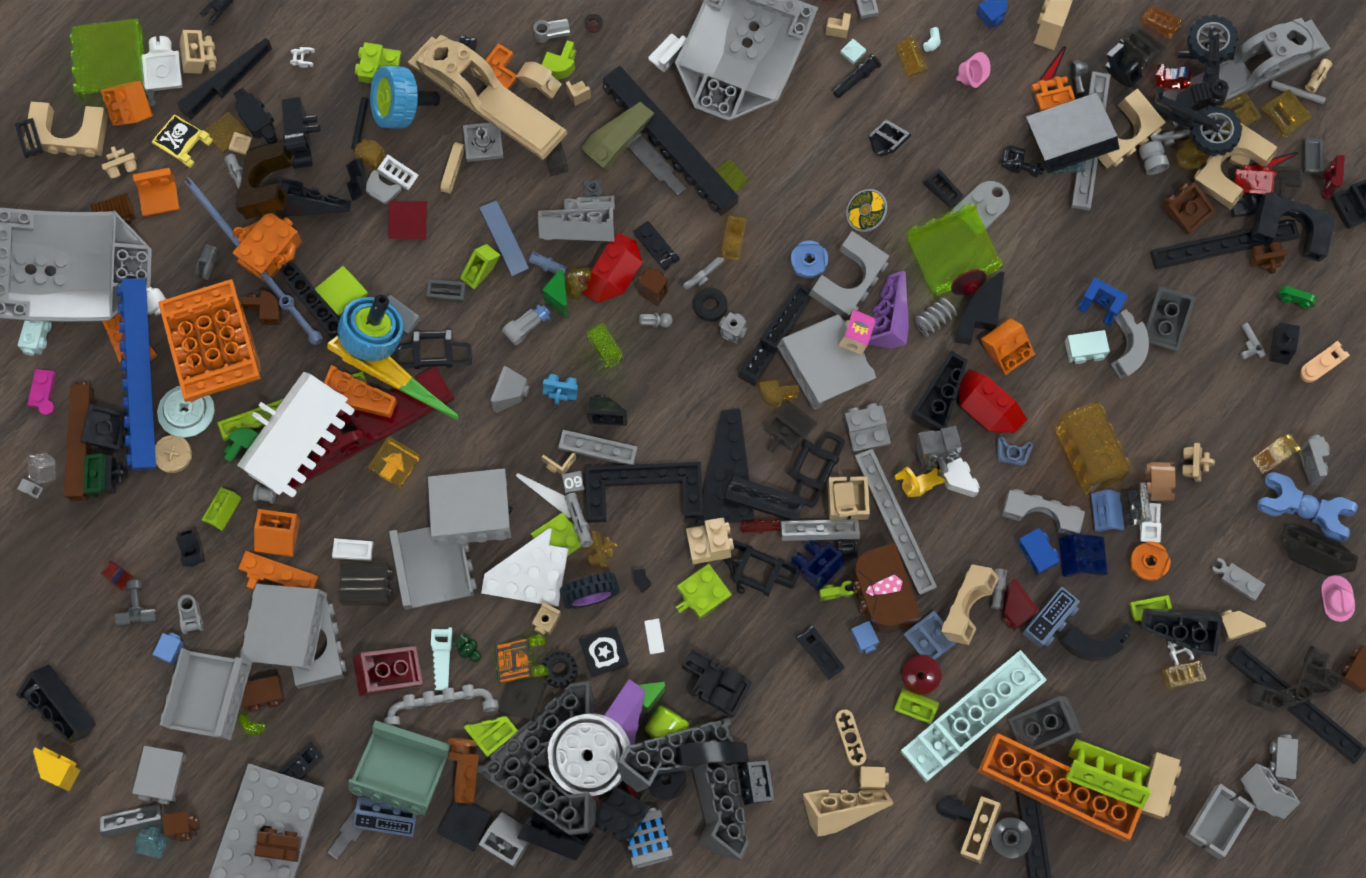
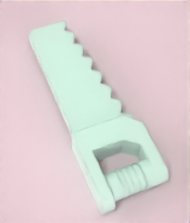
(442, 657)

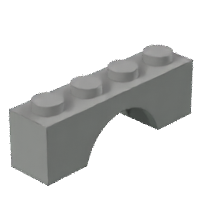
(1067, 519)

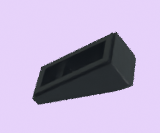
(933, 187)

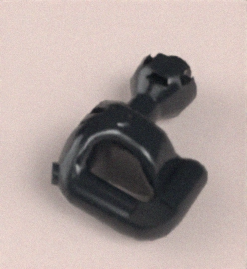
(1018, 162)

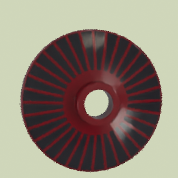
(968, 282)

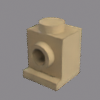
(546, 627)

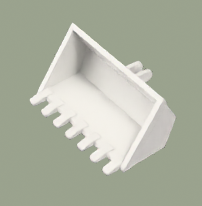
(294, 433)

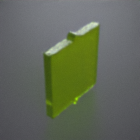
(732, 175)

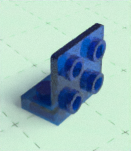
(1083, 555)

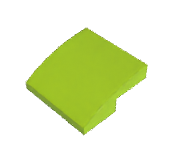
(340, 290)

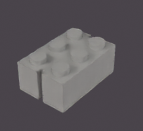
(1219, 821)

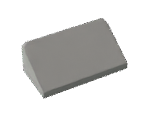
(408, 317)

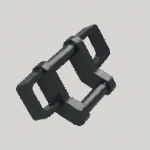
(448, 361)
(816, 451)
(778, 563)

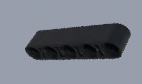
(308, 293)

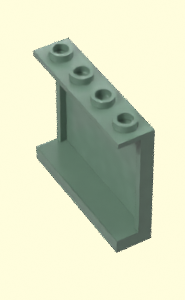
(400, 768)

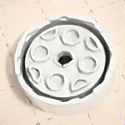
(566, 749)

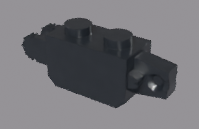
(254, 117)

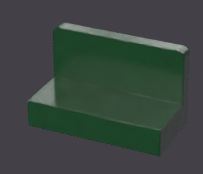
(94, 474)

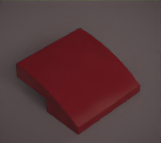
(407, 220)

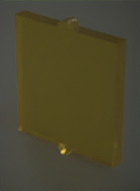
(223, 131)

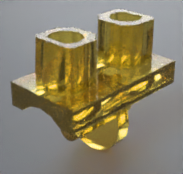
(600, 558)

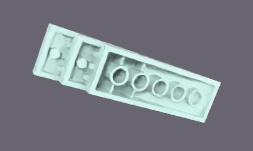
(973, 716)

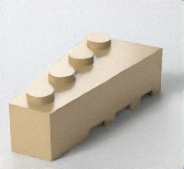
(1052, 22)

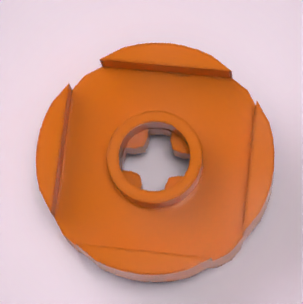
(1160, 557)

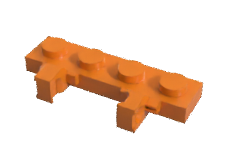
(262, 568)

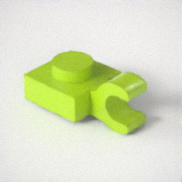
(831, 592)

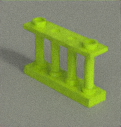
(1105, 782)

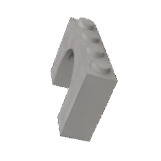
(869, 259)
(329, 665)

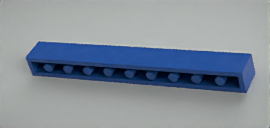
(136, 375)

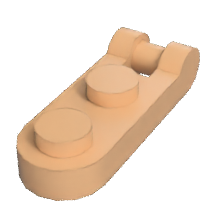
(1323, 363)

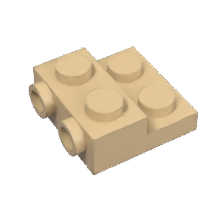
(710, 541)

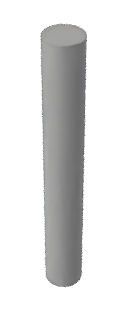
(1298, 92)

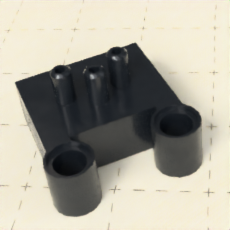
(297, 131)

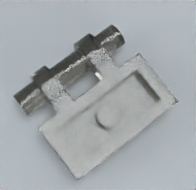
(1137, 499)

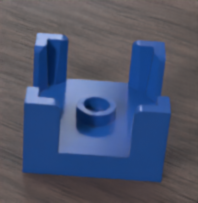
(1105, 296)

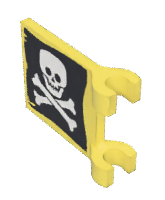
(179, 137)

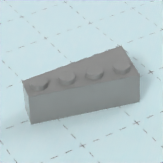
(577, 224)

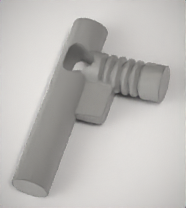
(1251, 344)

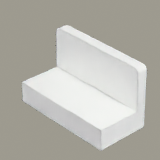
(667, 52)

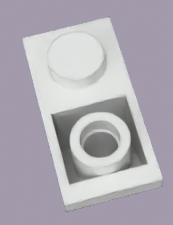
(959, 478)

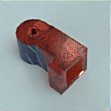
(1173, 78)
(116, 575)

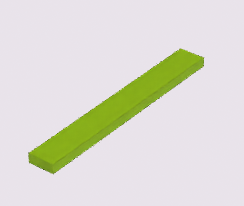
(245, 419)

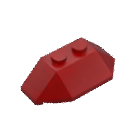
(614, 269)
(989, 404)

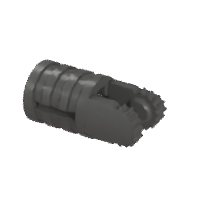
(206, 262)

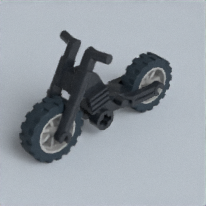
(1214, 118)

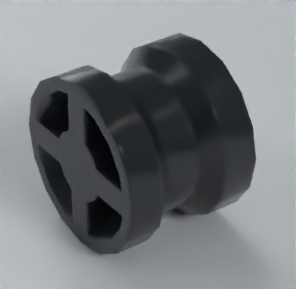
(469, 42)

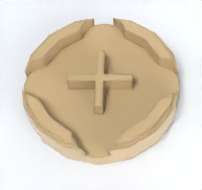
(172, 454)

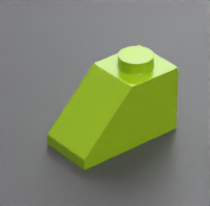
(480, 265)

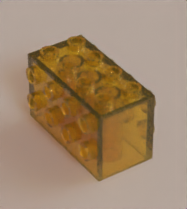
(1092, 448)

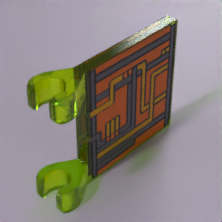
(515, 660)

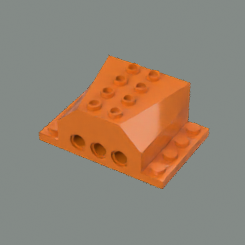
(210, 340)

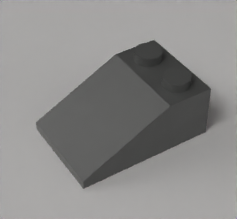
(1169, 317)
(1046, 724)

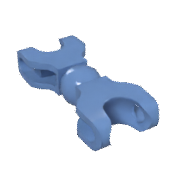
(1323, 513)

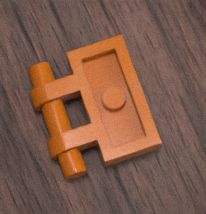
(1052, 98)

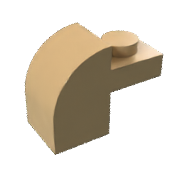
(538, 76)

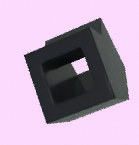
(641, 580)

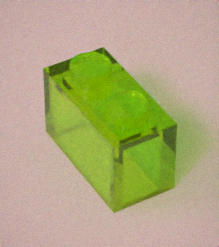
(605, 346)

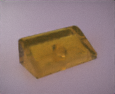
(912, 57)

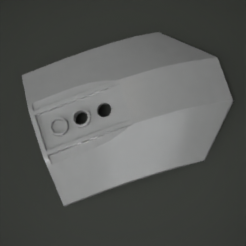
(735, 79)
(89, 259)

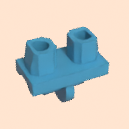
(560, 390)

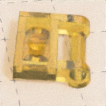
(1292, 110)
(1248, 113)

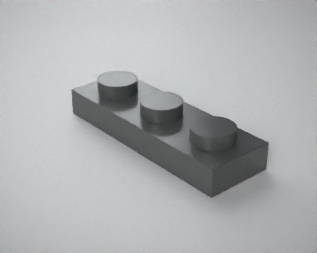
(130, 820)

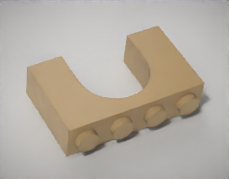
(1144, 121)
(87, 141)
(1213, 181)

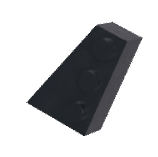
(548, 836)

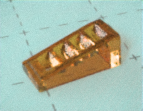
(1163, 28)

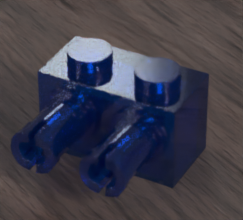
(822, 566)

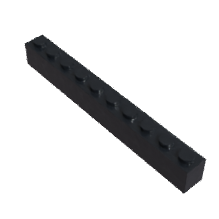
(673, 143)

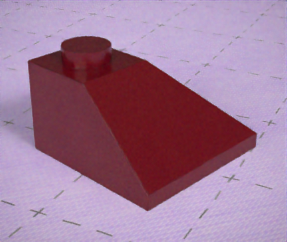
(1017, 606)

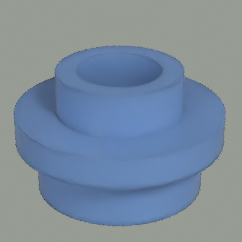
(543, 312)

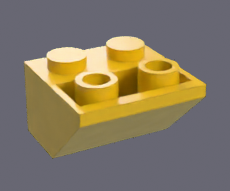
(54, 770)

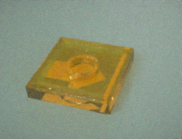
(394, 461)

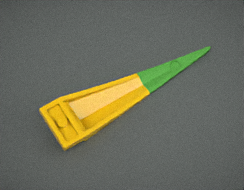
(392, 374)

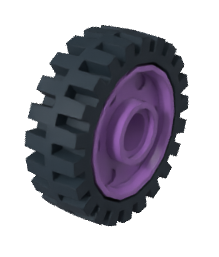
(589, 590)

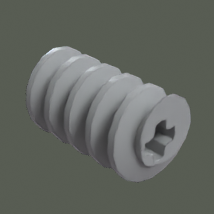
(934, 315)

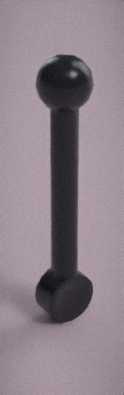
(740, 590)

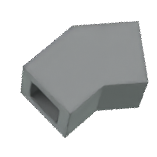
(30, 488)

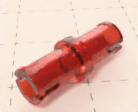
(760, 526)

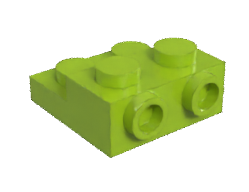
(374, 57)

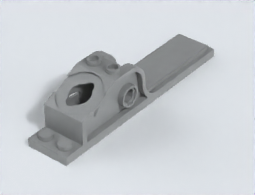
(1285, 57)

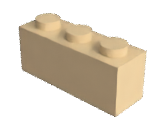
(1162, 786)
(981, 829)

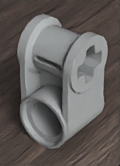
(190, 618)

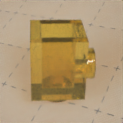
(370, 152)

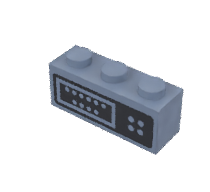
(1052, 618)
(383, 818)

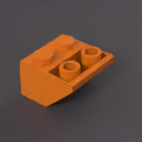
(126, 103)
(1008, 346)
(276, 532)

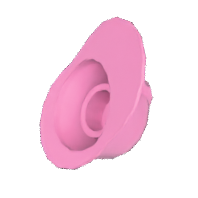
(975, 70)
(1338, 598)

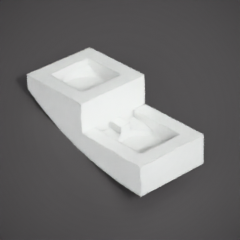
(1152, 530)

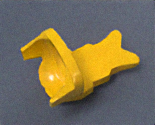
(916, 486)

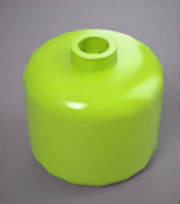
(664, 723)

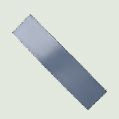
(503, 238)

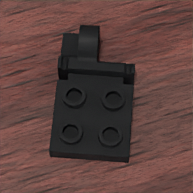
(718, 685)

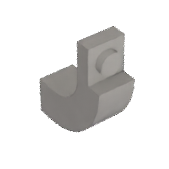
(1136, 347)

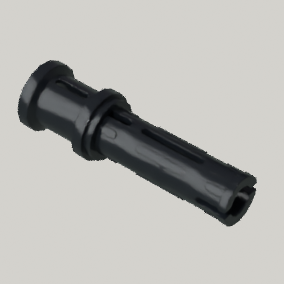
(862, 71)

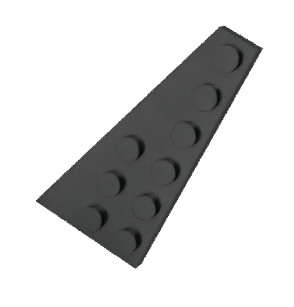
(726, 461)

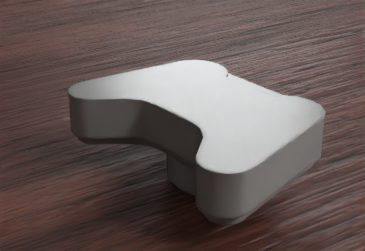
(380, 190)

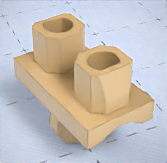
(112, 166)
(1195, 454)

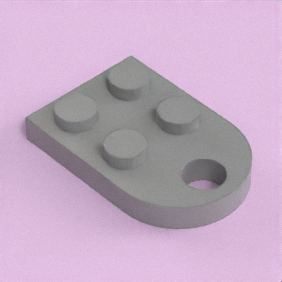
(988, 205)

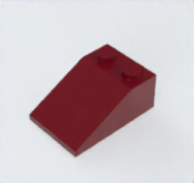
(387, 670)

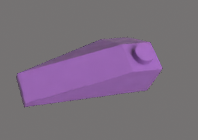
(891, 314)
(627, 709)

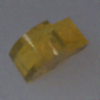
(773, 394)

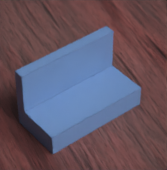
(1107, 510)

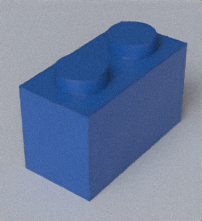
(1038, 551)

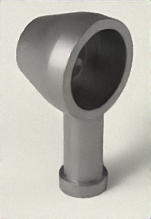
(1077, 70)

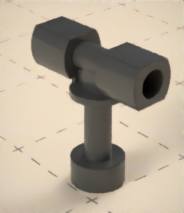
(135, 613)

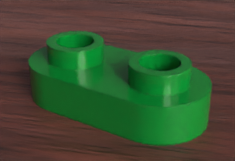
(1302, 298)

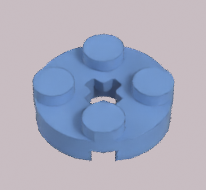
(806, 269)

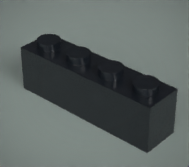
(939, 398)
(56, 704)

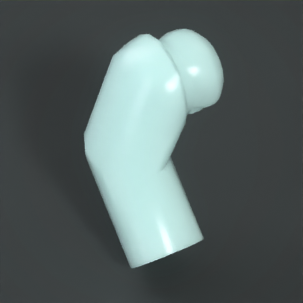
(934, 41)

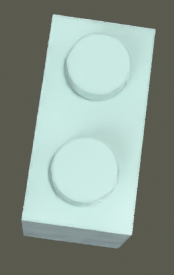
(1087, 347)

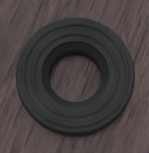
(710, 316)

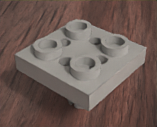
(482, 135)

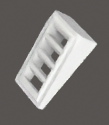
(401, 168)

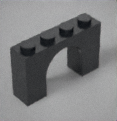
(1317, 223)

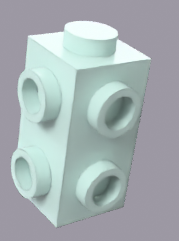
(33, 337)

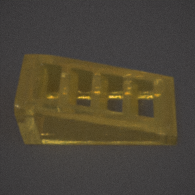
(1171, 684)

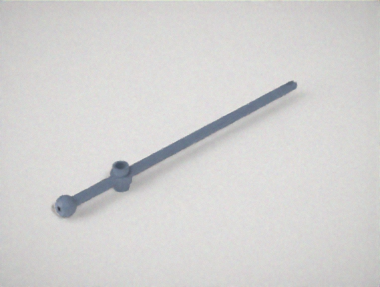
(286, 302)

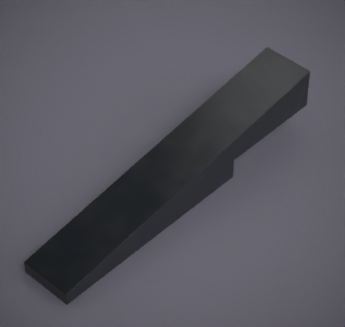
(224, 80)
(778, 329)

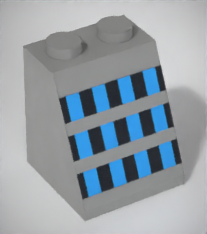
(650, 841)

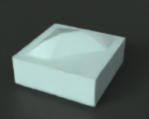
(853, 51)

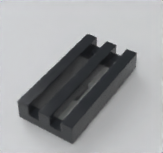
(33, 151)

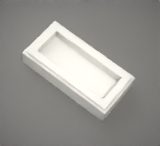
(352, 550)

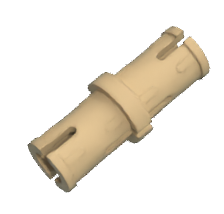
(1318, 75)

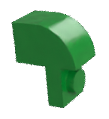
(241, 437)

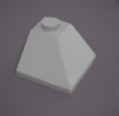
(509, 390)

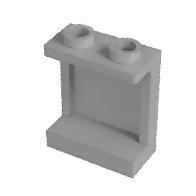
(158, 775)

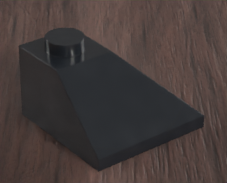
(605, 411)

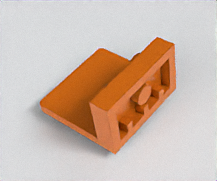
(157, 191)

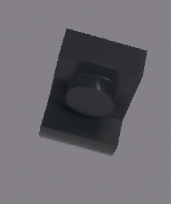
(1124, 74)
(190, 547)

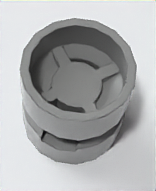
(1153, 156)

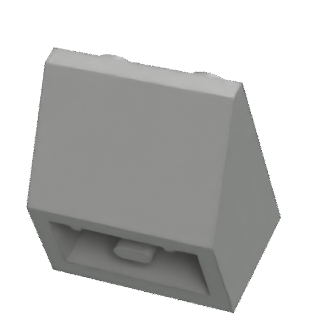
(502, 840)

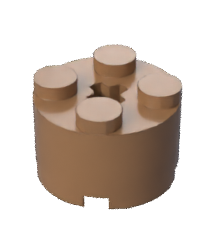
(1161, 481)

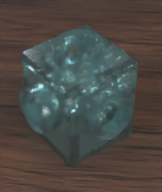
(150, 842)

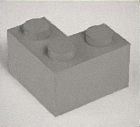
(1268, 793)

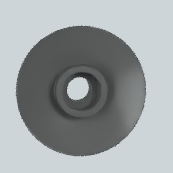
(1003, 830)

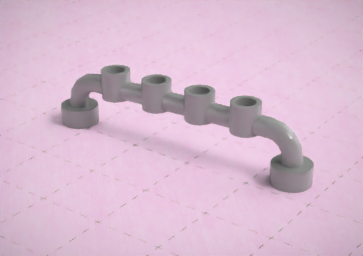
(447, 696)

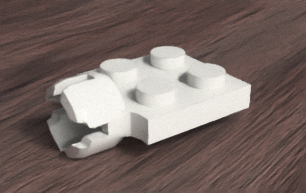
(161, 66)

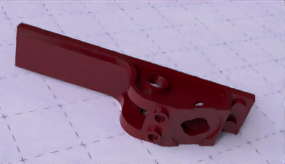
(373, 427)

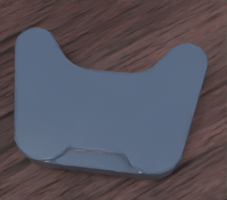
(1013, 454)

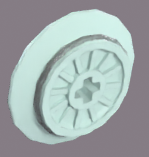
(184, 423)

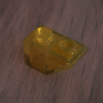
(734, 237)
(1276, 453)

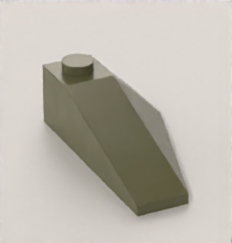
(614, 138)

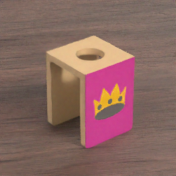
(858, 332)

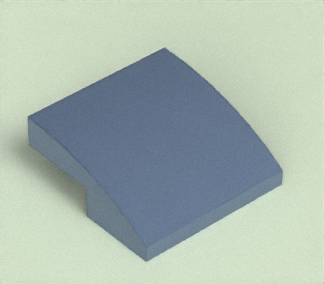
(928, 638)

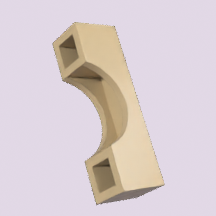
(978, 583)

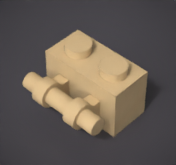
(192, 52)

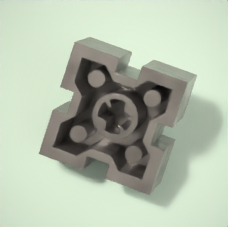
(938, 448)

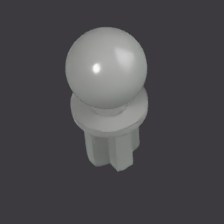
(654, 319)

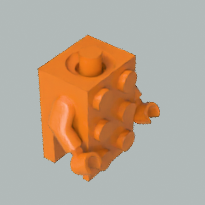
(266, 245)

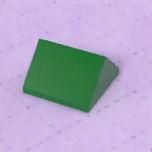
(555, 294)

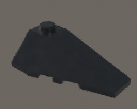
(309, 202)
(1185, 627)

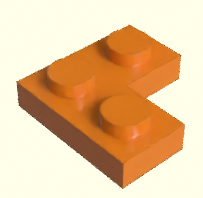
(498, 60)

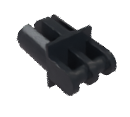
(953, 809)

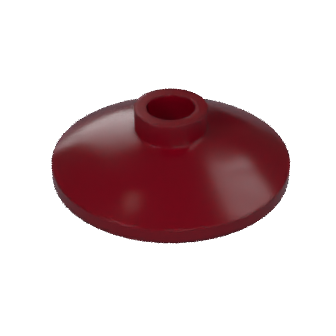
(923, 664)

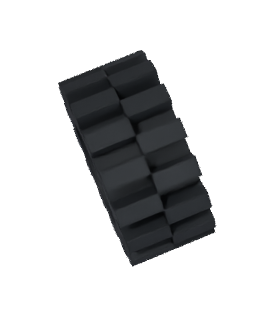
(571, 665)

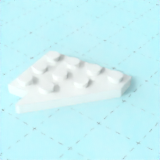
(530, 573)

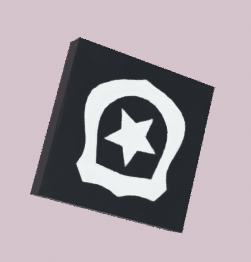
(604, 652)

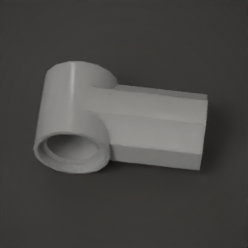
(553, 30)
(517, 330)

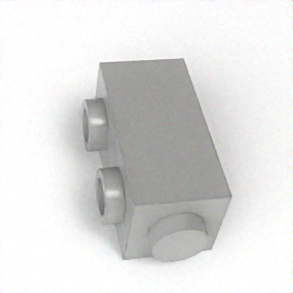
(1284, 758)

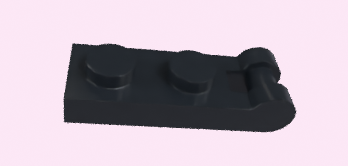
(656, 245)
(820, 652)

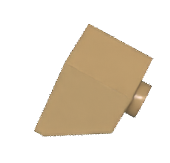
(1238, 625)

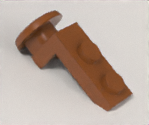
(466, 769)

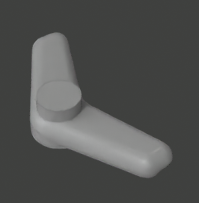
(1169, 137)
(701, 277)

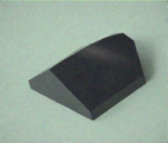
(887, 138)

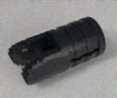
(218, 6)

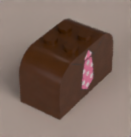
(884, 590)

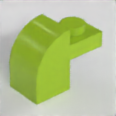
(562, 65)

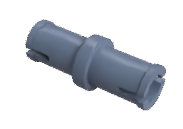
(546, 263)

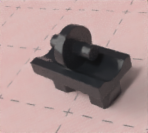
(113, 474)

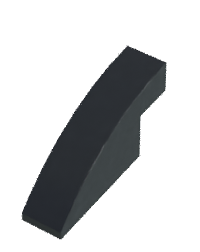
(982, 310)

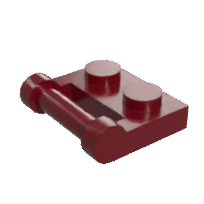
(1333, 176)

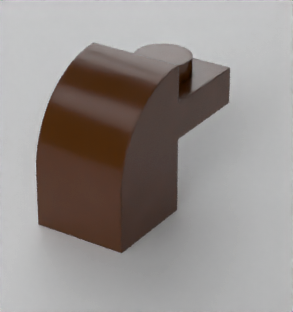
(267, 305)

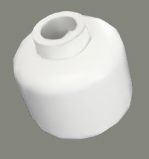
(154, 295)

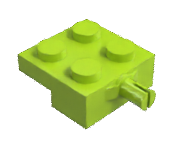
(702, 592)

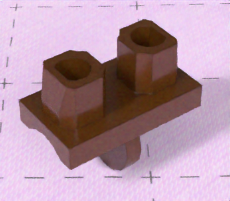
(1268, 260)

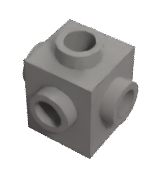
(733, 333)

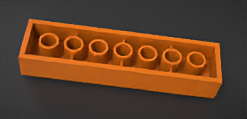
(1047, 783)

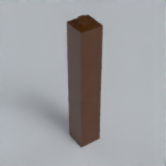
(80, 397)

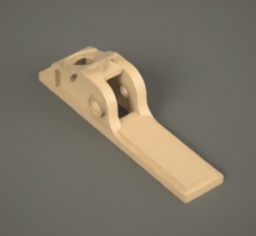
(495, 103)

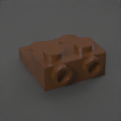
(1188, 207)

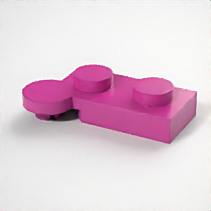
(41, 391)

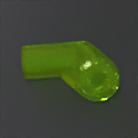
(251, 728)

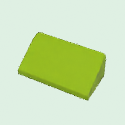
(221, 508)
(916, 706)

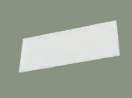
(654, 636)

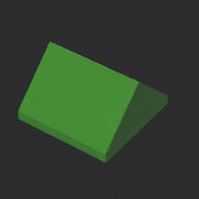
(653, 693)

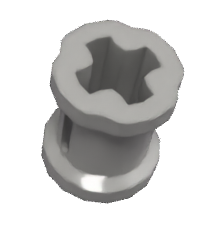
(264, 494)

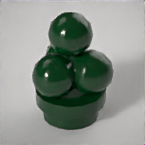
(467, 647)

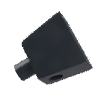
(1284, 339)

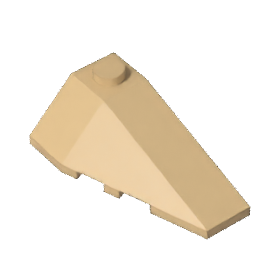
(836, 811)

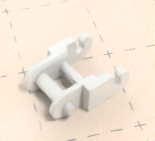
(302, 51)
(1173, 653)

